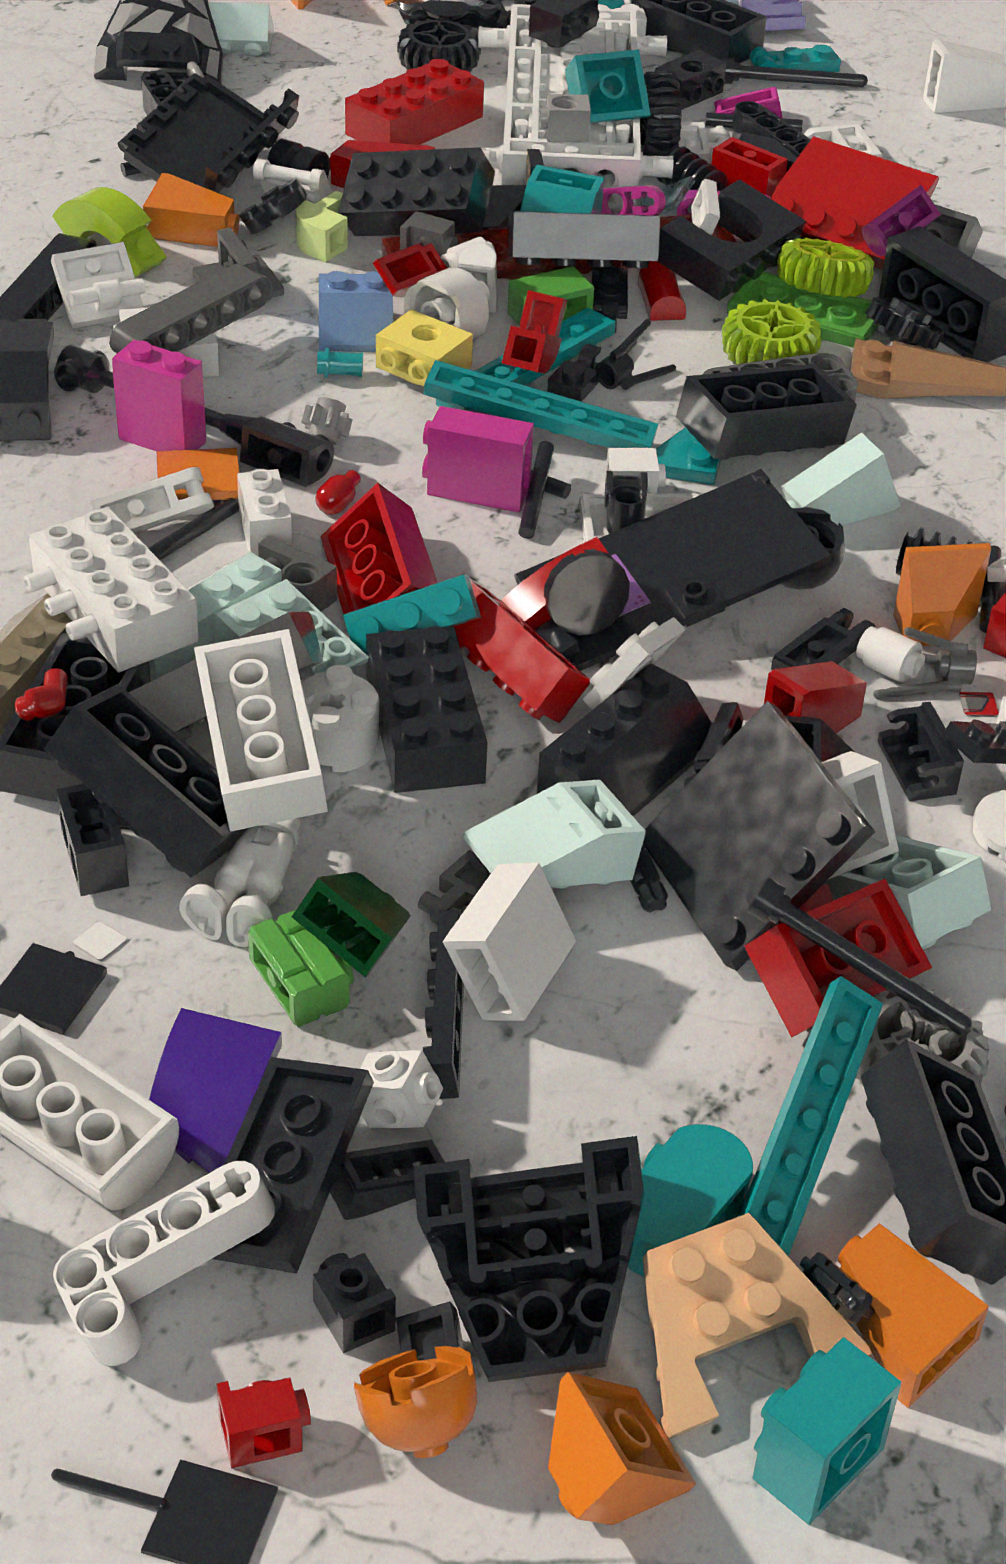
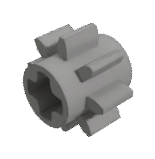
(327, 418)

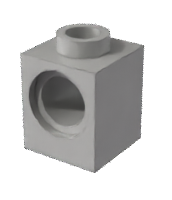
(566, 118)

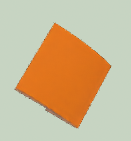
(217, 467)

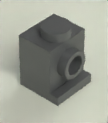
(428, 229)

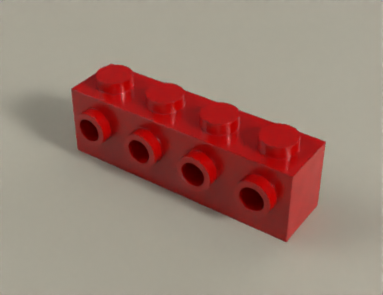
(520, 659)

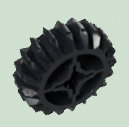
(438, 40)
(663, 127)

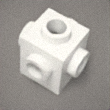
(402, 1089)

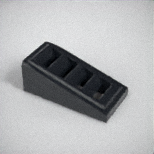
(361, 1195)

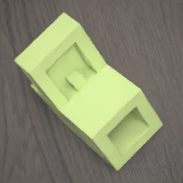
(321, 229)

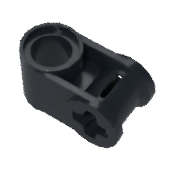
(624, 499)

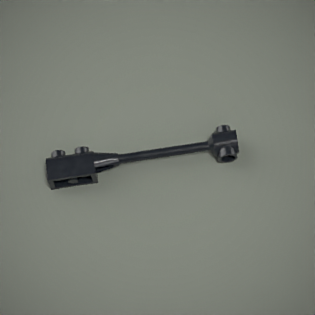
(263, 441)

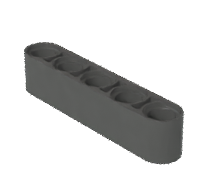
(196, 310)

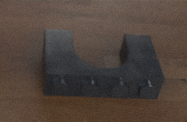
(722, 265)

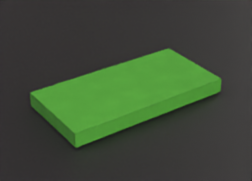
(840, 318)

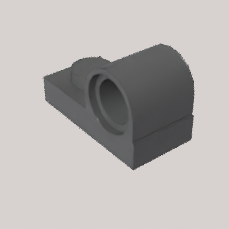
(307, 573)

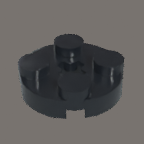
(275, 204)

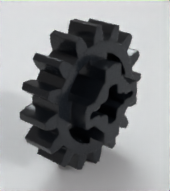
(904, 322)

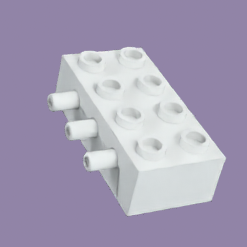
(112, 589)

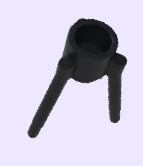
(618, 366)

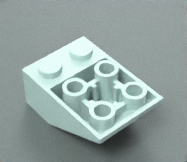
(277, 601)
(570, 829)

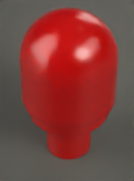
(337, 492)

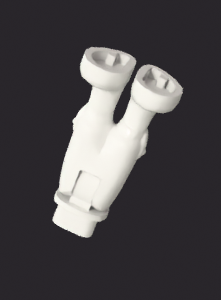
(252, 868)

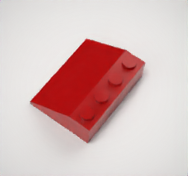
(845, 190)

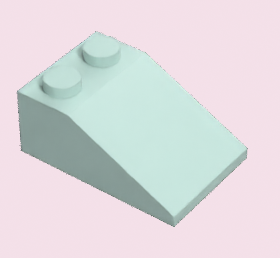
(932, 884)

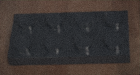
(297, 1143)

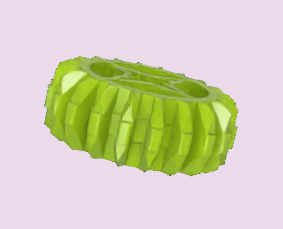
(825, 267)
(769, 332)

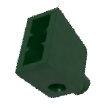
(355, 922)

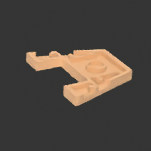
(721, 1292)

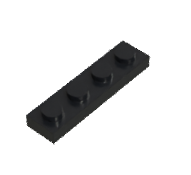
(445, 1019)

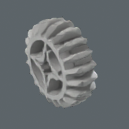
(903, 1021)

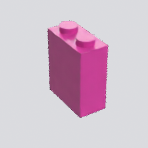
(159, 398)
(478, 458)

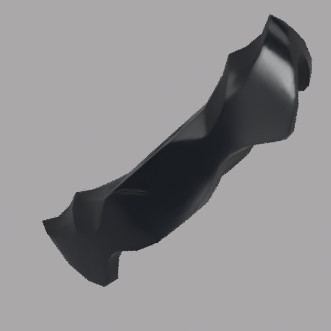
(472, 15)

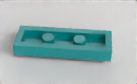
(439, 605)

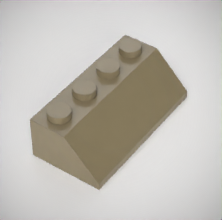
(23, 650)

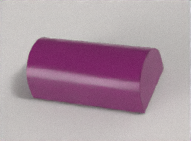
(908, 213)

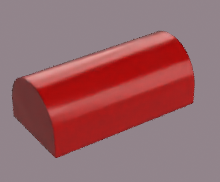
(661, 293)

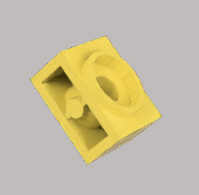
(415, 342)

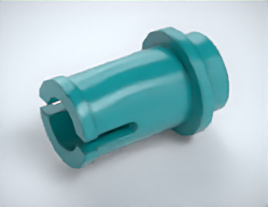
(339, 363)

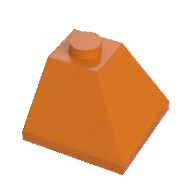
(940, 588)
(611, 1452)

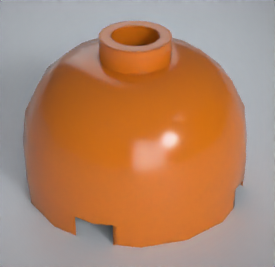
(418, 1402)

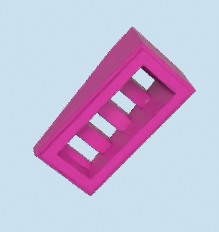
(766, 97)

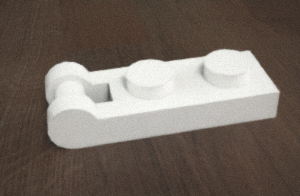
(157, 502)

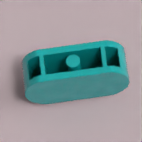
(690, 1186)

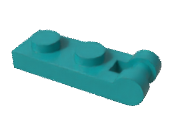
(815, 59)

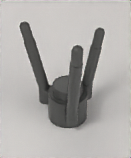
(955, 665)

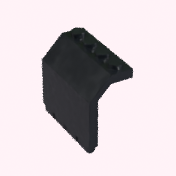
(205, 134)
(25, 379)

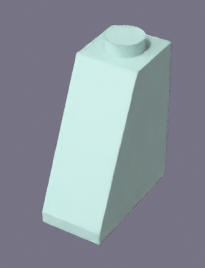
(846, 483)

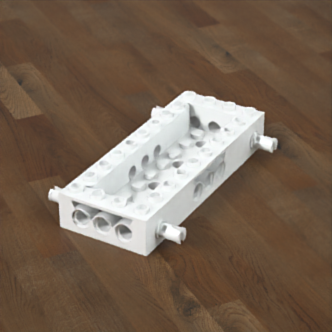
(540, 71)

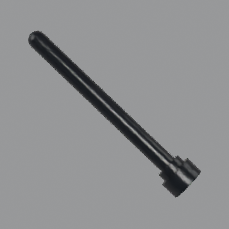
(735, 71)
(775, 906)

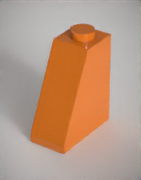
(188, 212)
(919, 1314)

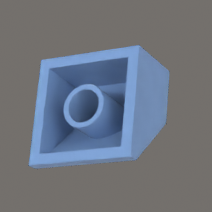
(352, 310)

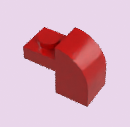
(536, 340)

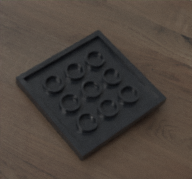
(753, 816)

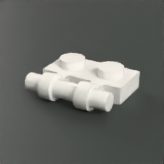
(702, 139)

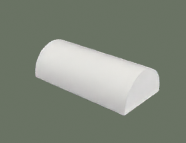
(80, 1118)

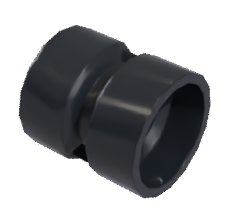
(296, 156)

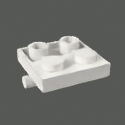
(97, 284)

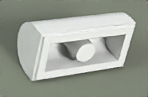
(481, 263)

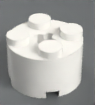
(452, 298)
(345, 715)

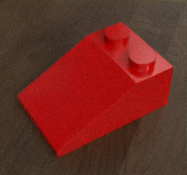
(800, 971)

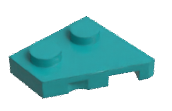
(687, 459)

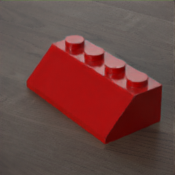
(377, 551)

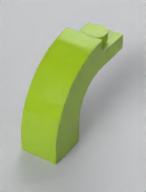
(117, 219)

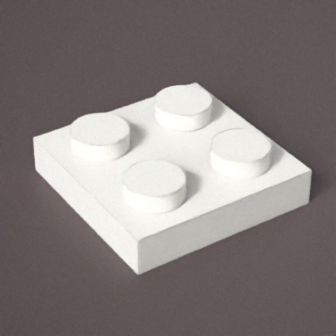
(634, 656)

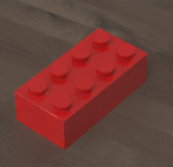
(415, 105)

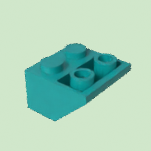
(562, 191)

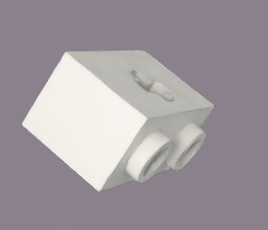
(263, 508)

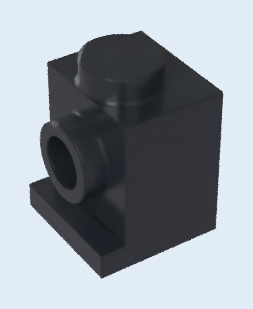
(353, 1300)

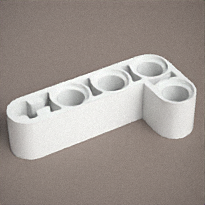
(224, 1211)

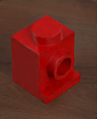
(262, 1420)

